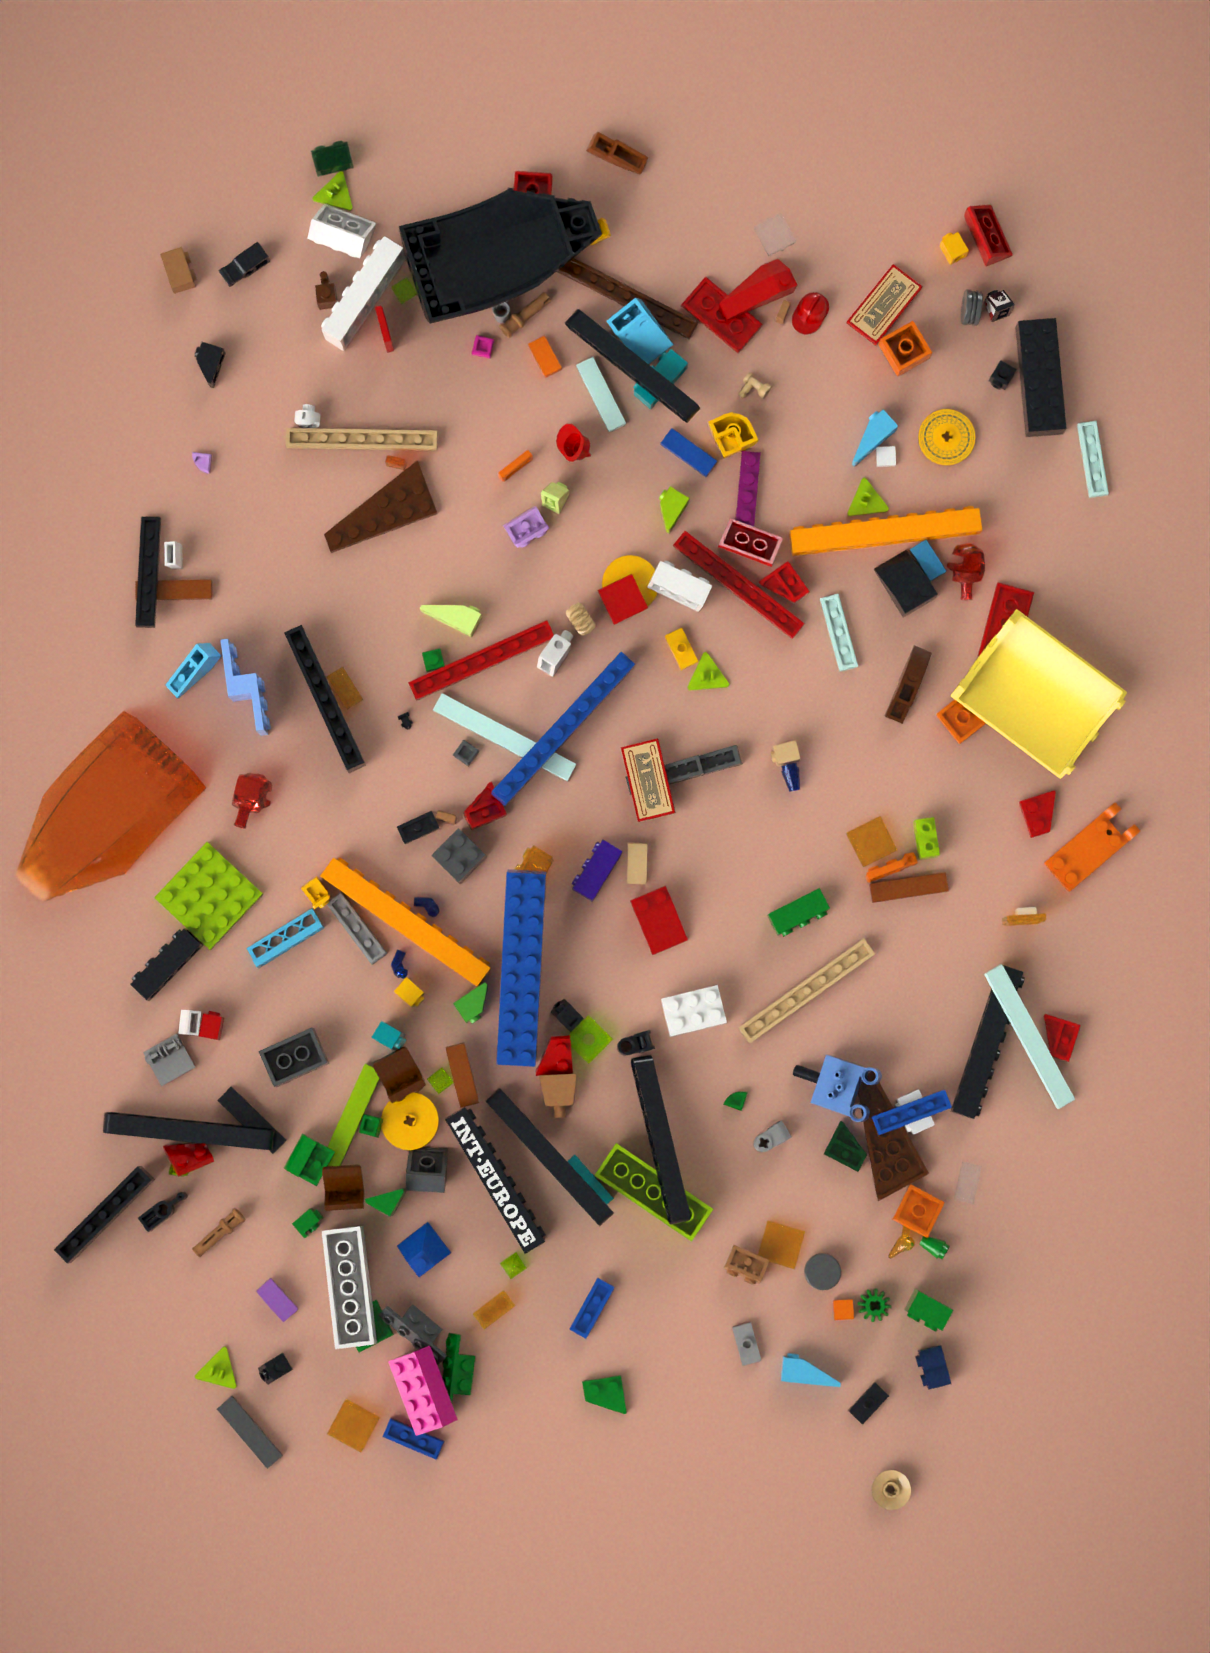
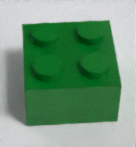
(929, 1310)

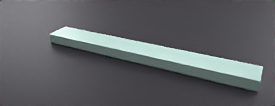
(499, 734)
(1029, 1036)

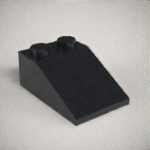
(905, 583)

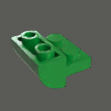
(309, 1159)

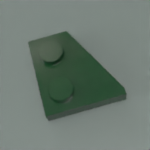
(845, 1148)

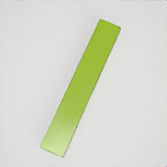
(353, 1114)

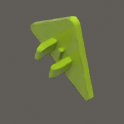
(335, 193)
(866, 501)
(707, 675)
(218, 1370)

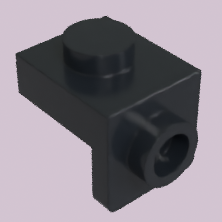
(274, 1369)

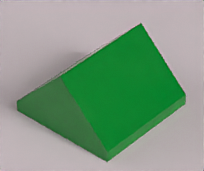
(387, 1202)

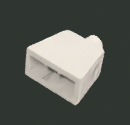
(555, 653)

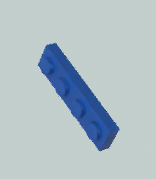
(911, 1112)

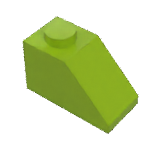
(672, 506)

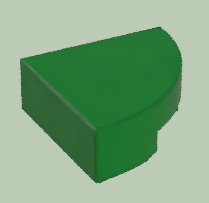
(736, 1100)

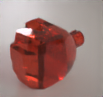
(968, 571)
(250, 796)

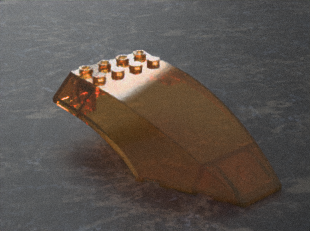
(105, 810)

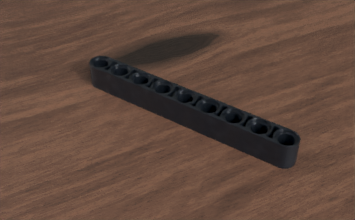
(632, 365)
(188, 1130)
(660, 1139)
(549, 1157)

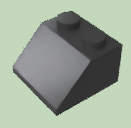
(427, 1170)

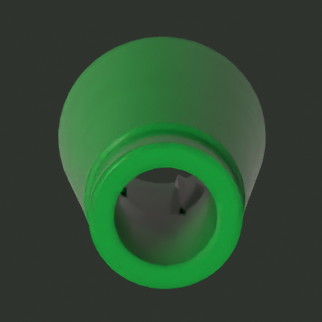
(934, 1246)

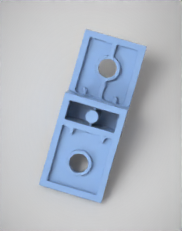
(245, 687)

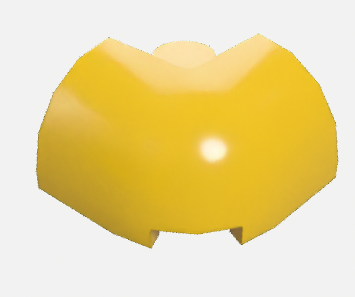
(732, 433)

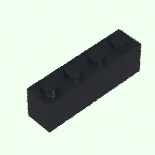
(166, 964)

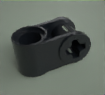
(637, 1043)

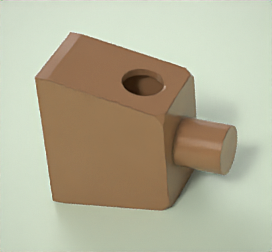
(558, 1092)

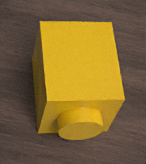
(953, 247)
(410, 993)

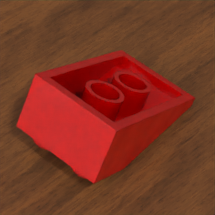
(659, 920)

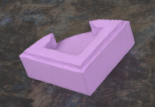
(202, 461)

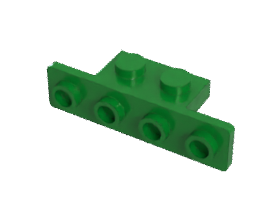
(457, 1368)

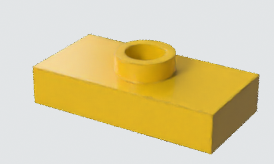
(681, 649)

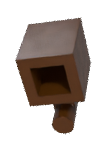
(325, 293)

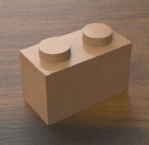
(178, 270)

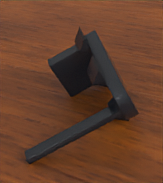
(406, 723)

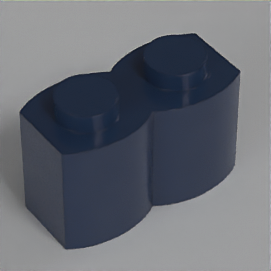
(933, 1366)

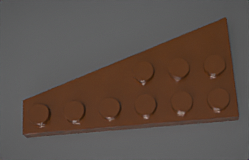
(392, 507)
(891, 1154)

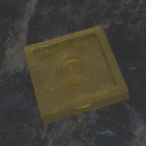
(871, 841)
(1028, 919)
(781, 1244)
(353, 1425)

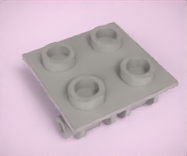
(169, 1059)

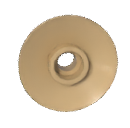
(898, 1497)

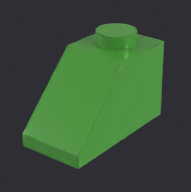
(472, 1004)

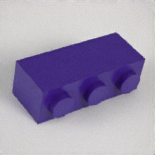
(596, 870)

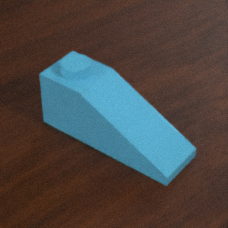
(877, 431)
(193, 668)
(800, 1371)

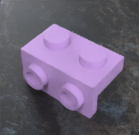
(526, 527)

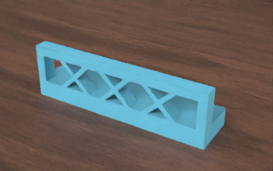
(291, 942)

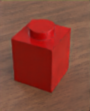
(211, 1025)

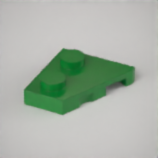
(606, 1393)

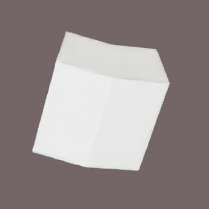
(173, 555)
(189, 1022)

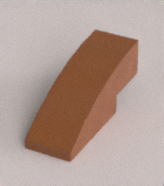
(617, 153)
(462, 1075)

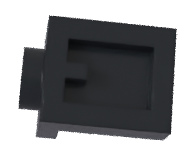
(1002, 375)
(567, 1015)

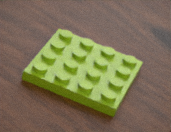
(208, 895)

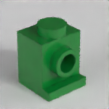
(308, 1222)

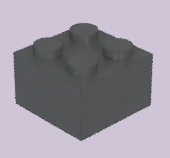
(459, 856)

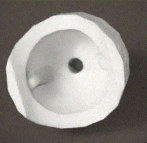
(307, 416)

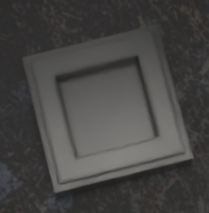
(466, 753)

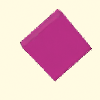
(483, 346)

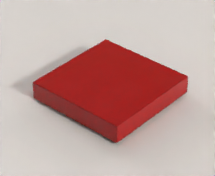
(384, 328)
(622, 599)

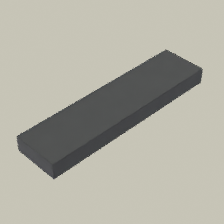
(249, 1432)

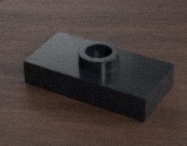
(418, 827)
(868, 1403)

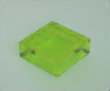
(403, 290)
(440, 1080)

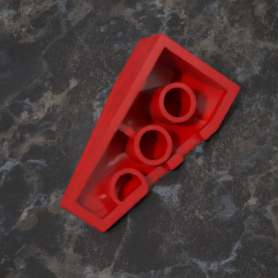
(760, 288)

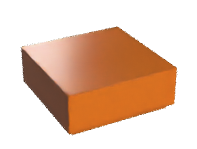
(843, 1309)

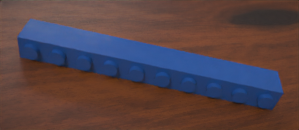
(563, 729)

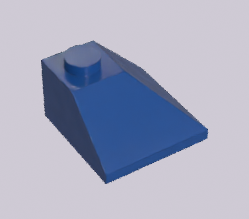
(423, 1249)

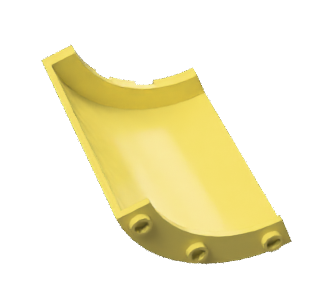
(1039, 694)

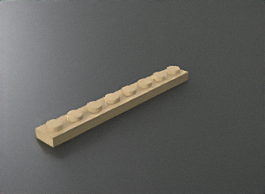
(361, 439)
(806, 991)

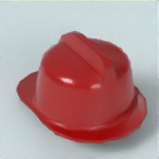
(810, 313)
(572, 443)

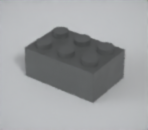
(293, 1057)

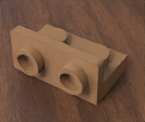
(746, 1265)

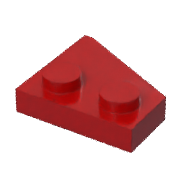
(785, 583)
(484, 809)
(1038, 813)
(1061, 1036)
(556, 1057)
(188, 1157)

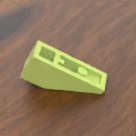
(554, 496)
(455, 616)

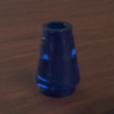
(791, 776)

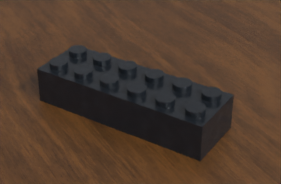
(1040, 377)

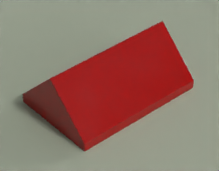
(987, 234)
(750, 542)

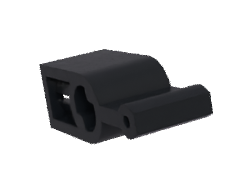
(245, 264)
(156, 1211)

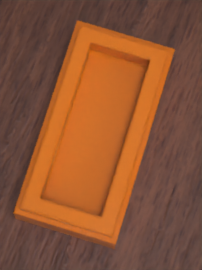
(544, 356)
(515, 465)

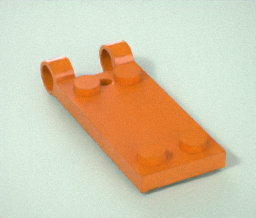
(1089, 849)

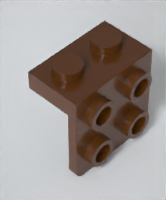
(399, 1074)
(343, 1187)

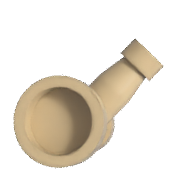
(752, 382)

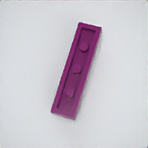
(748, 487)

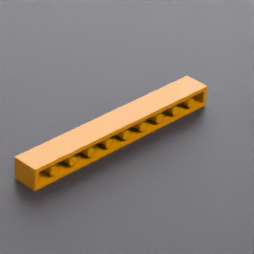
(885, 531)
(405, 922)

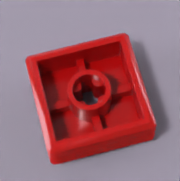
(526, 181)

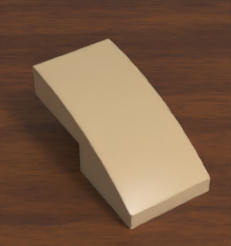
(637, 863)

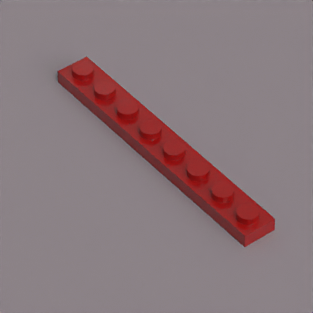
(738, 584)
(481, 660)

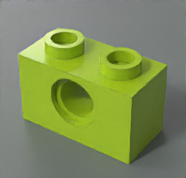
(926, 838)

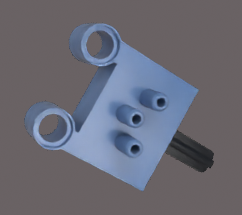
(838, 1085)

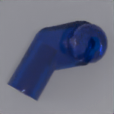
(429, 904)
(397, 965)

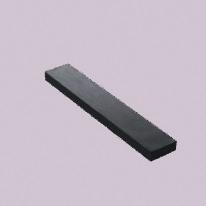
(148, 572)

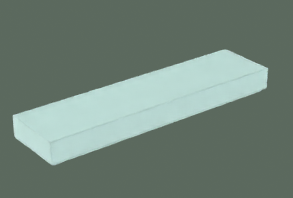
(601, 394)
(1092, 459)
(838, 632)

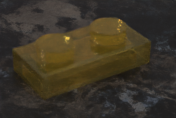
(344, 688)
(494, 1309)

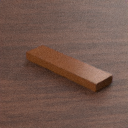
(182, 590)
(908, 887)

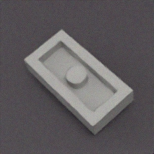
(746, 1344)

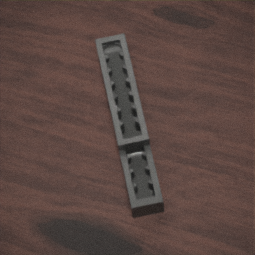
(701, 765)

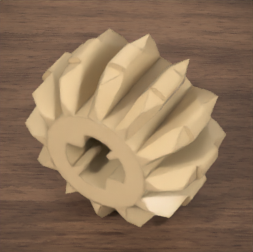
(580, 619)

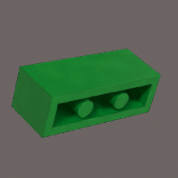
(799, 912)

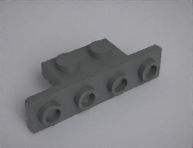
(416, 1328)

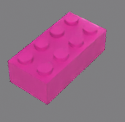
(423, 1390)

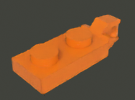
(891, 867)

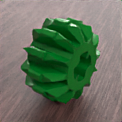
(874, 1312)

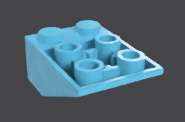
(640, 331)

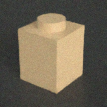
(785, 753)

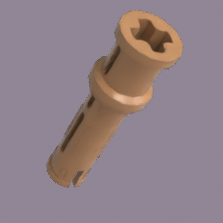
(518, 319)
(225, 1226)

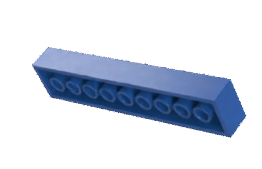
(521, 967)

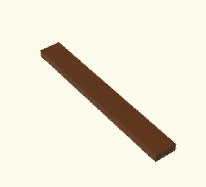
(624, 294)

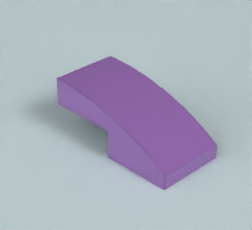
(277, 1300)

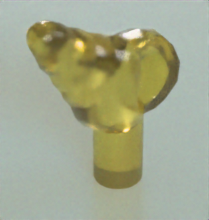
(903, 1243)

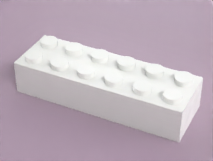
(363, 293)
(349, 1287)

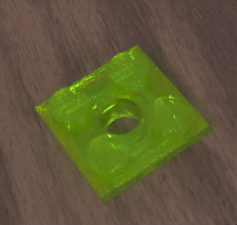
(601, 1039)

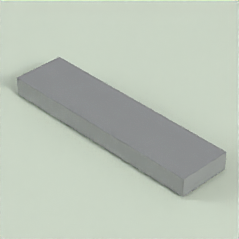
(356, 928)

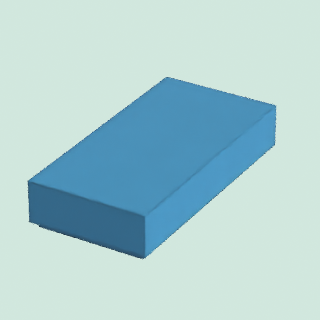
(928, 560)

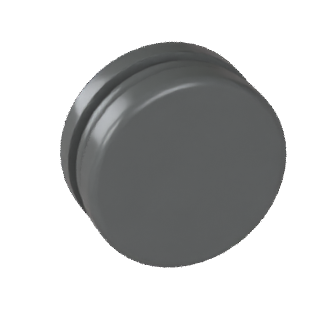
(971, 307)
(822, 1271)

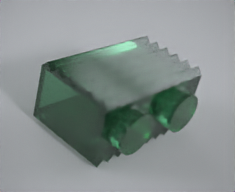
(332, 158)

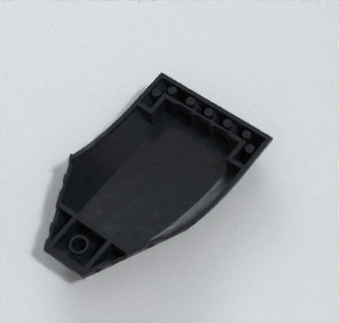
(494, 250)

